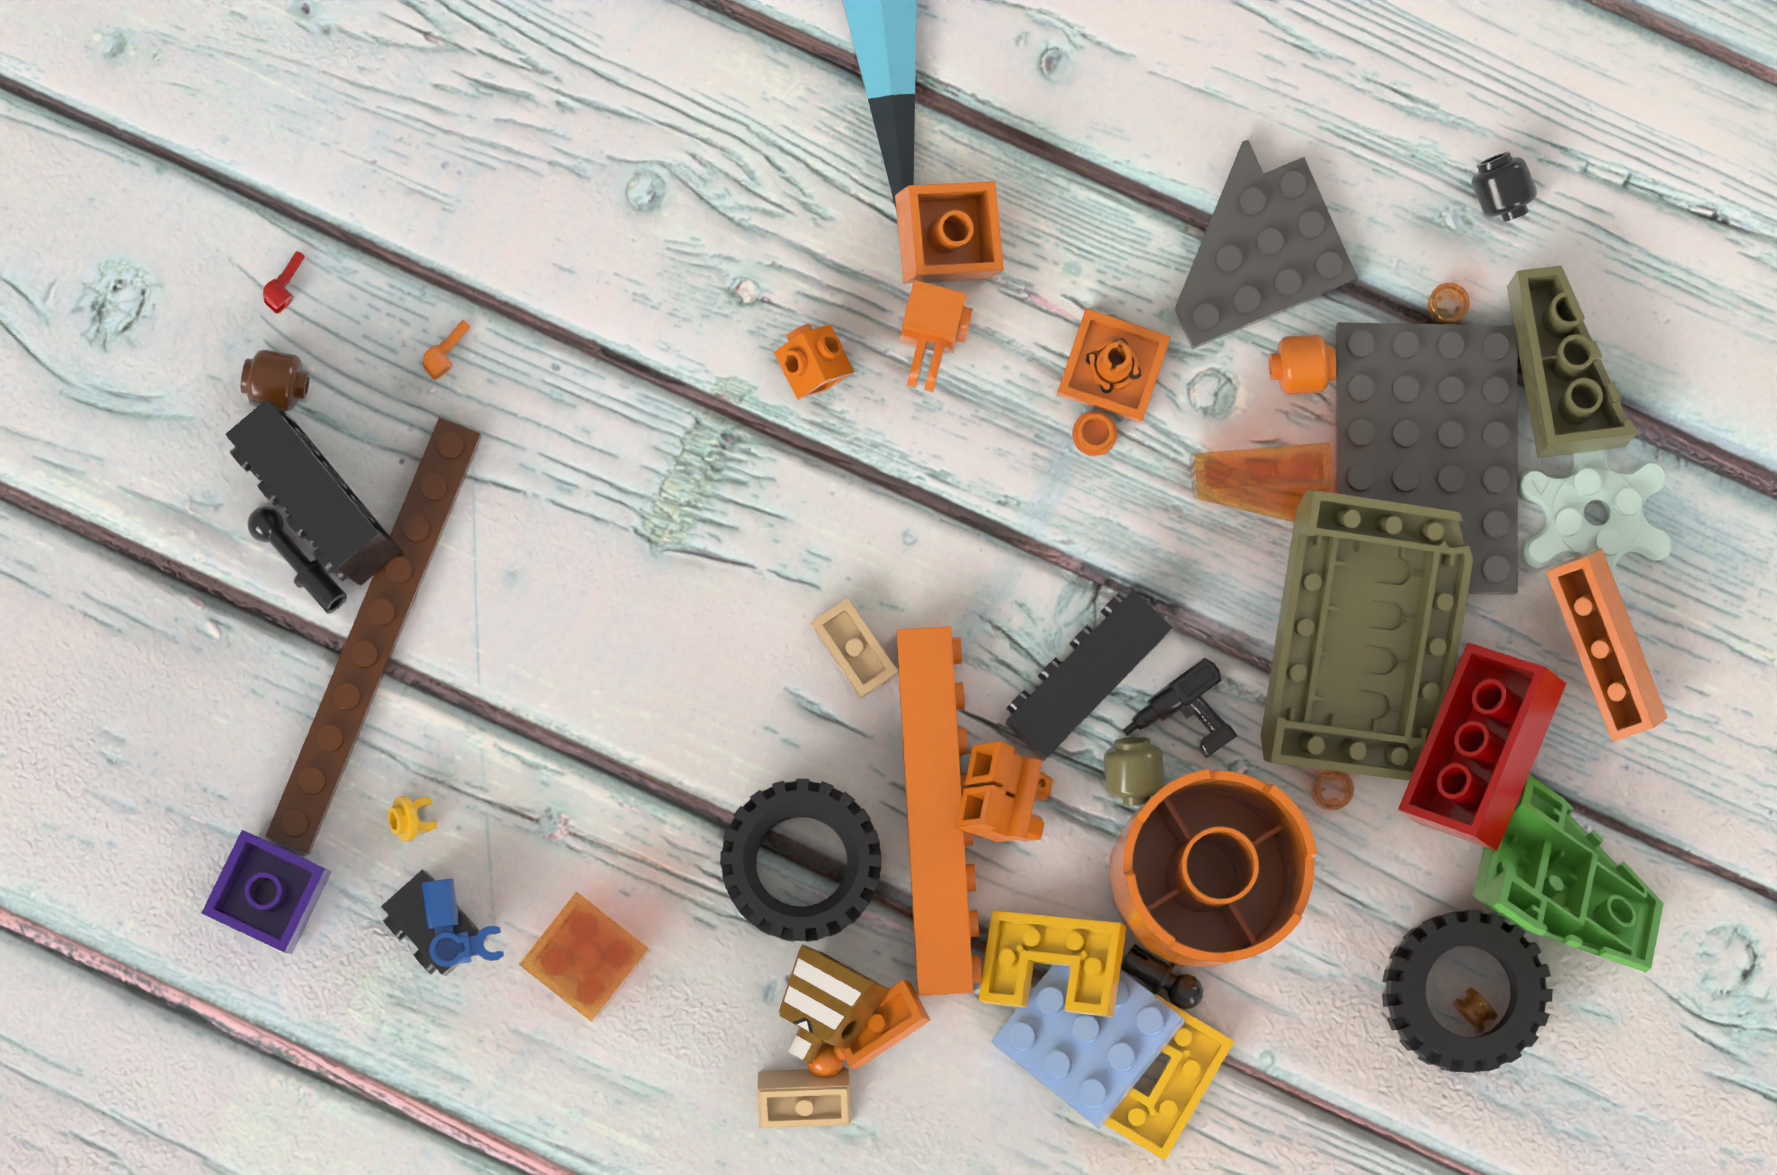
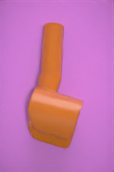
(435, 358)

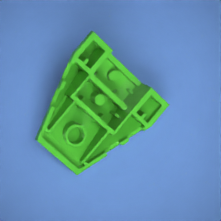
(1565, 885)

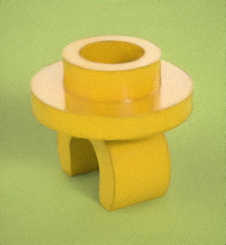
(404, 818)

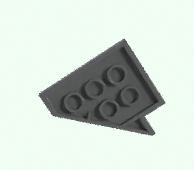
(1262, 251)

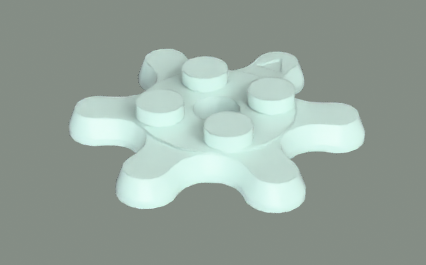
(1589, 481)

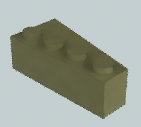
(1562, 370)

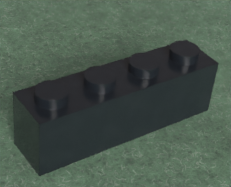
(1088, 674)

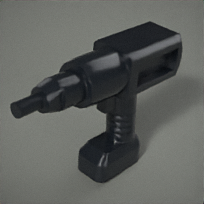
(1185, 695)

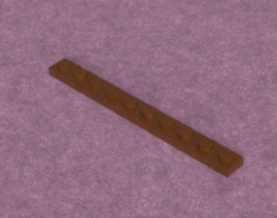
(373, 637)

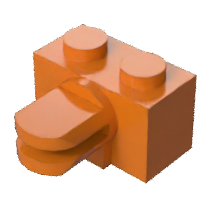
(933, 322)

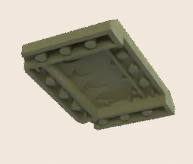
(1365, 634)

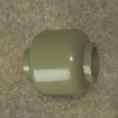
(1133, 770)

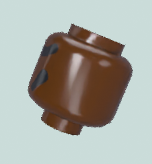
(275, 378)

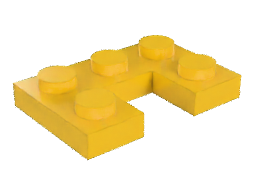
(1086, 946)
(1162, 1115)

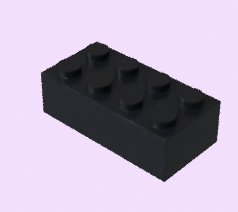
(312, 494)

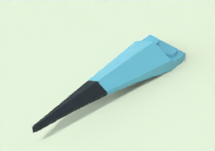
(886, 57)

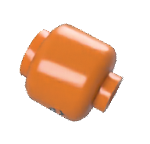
(1303, 364)

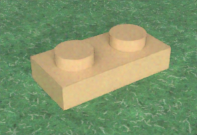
(854, 647)

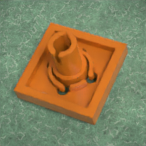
(1114, 362)

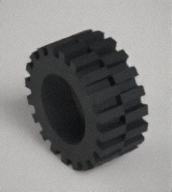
(790, 801)
(1408, 1002)

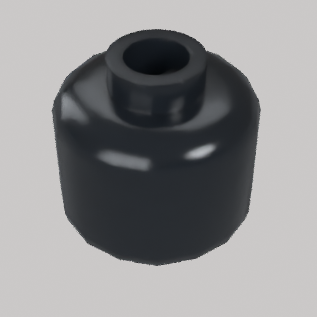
(1504, 186)

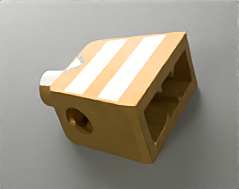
(827, 1002)

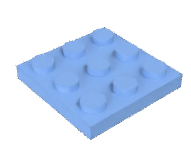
(1083, 1056)

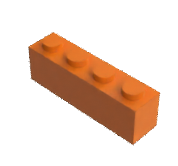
(1607, 645)

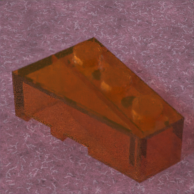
(1262, 478)

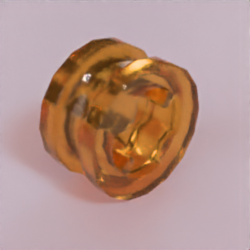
(1441, 315)
(1333, 803)
(1475, 1009)

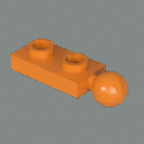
(892, 1021)

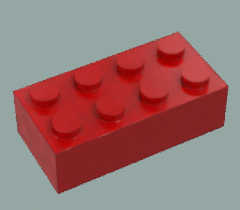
(1482, 746)

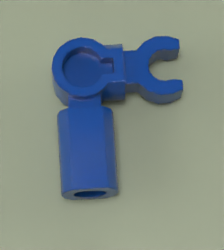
(441, 915)

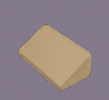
(803, 1099)

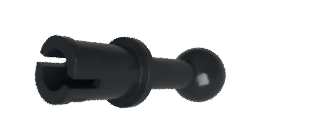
(267, 526)

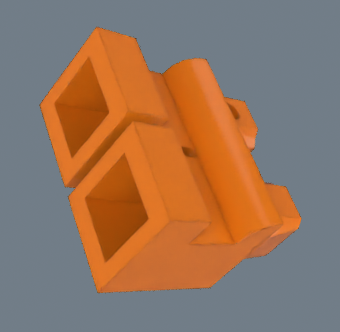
(1002, 794)

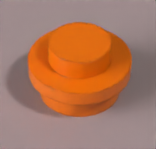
(1094, 433)

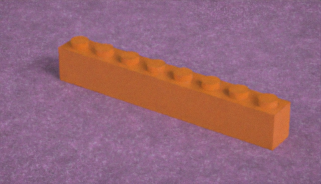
(933, 802)

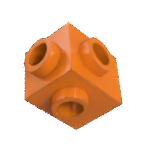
(813, 360)

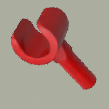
(275, 293)

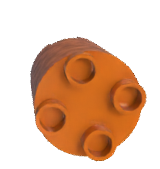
(1213, 869)

